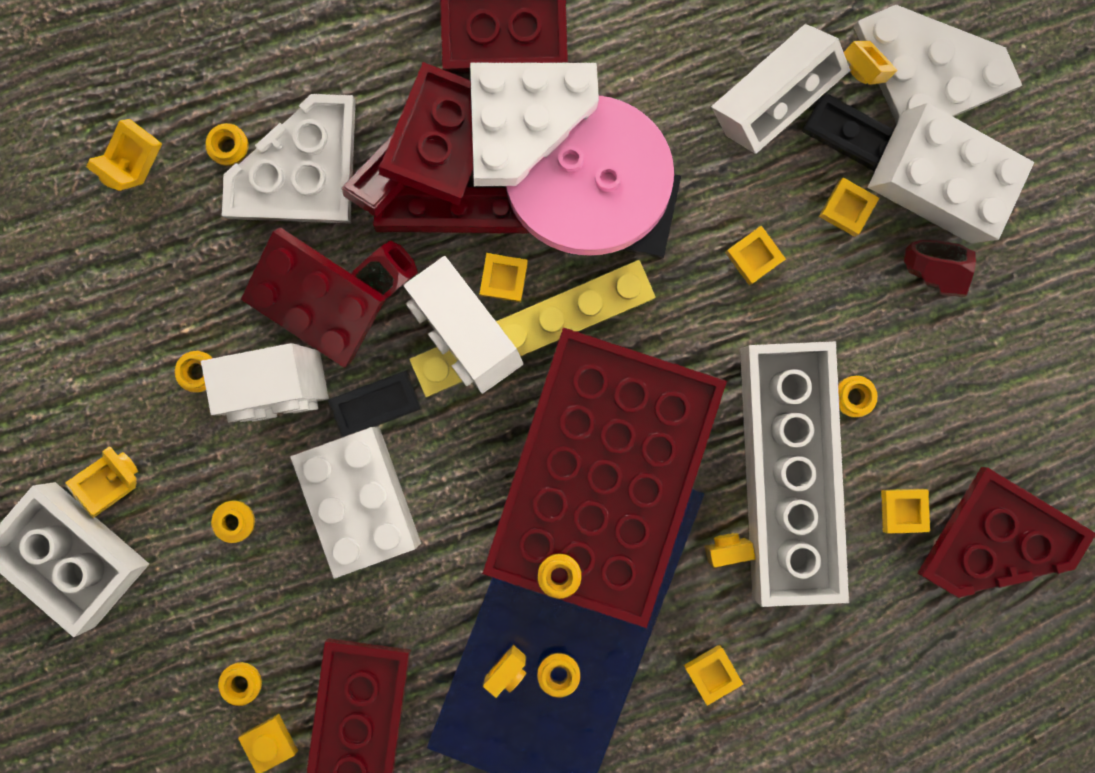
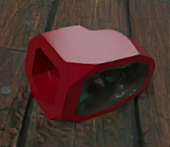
(942, 265)
(387, 269)

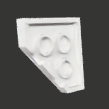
(936, 63)
(525, 114)
(297, 167)

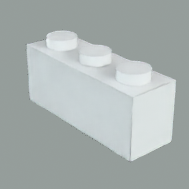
(781, 88)
(462, 326)

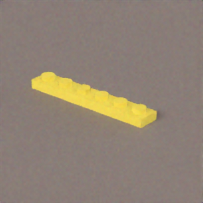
(544, 321)

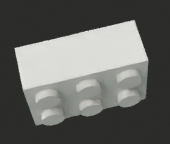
(950, 174)
(265, 383)
(356, 501)
(65, 558)

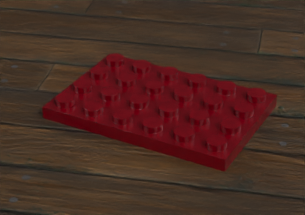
(606, 474)

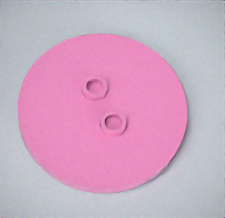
(599, 185)

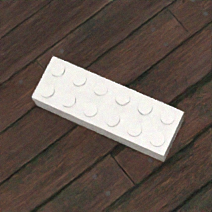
(794, 474)

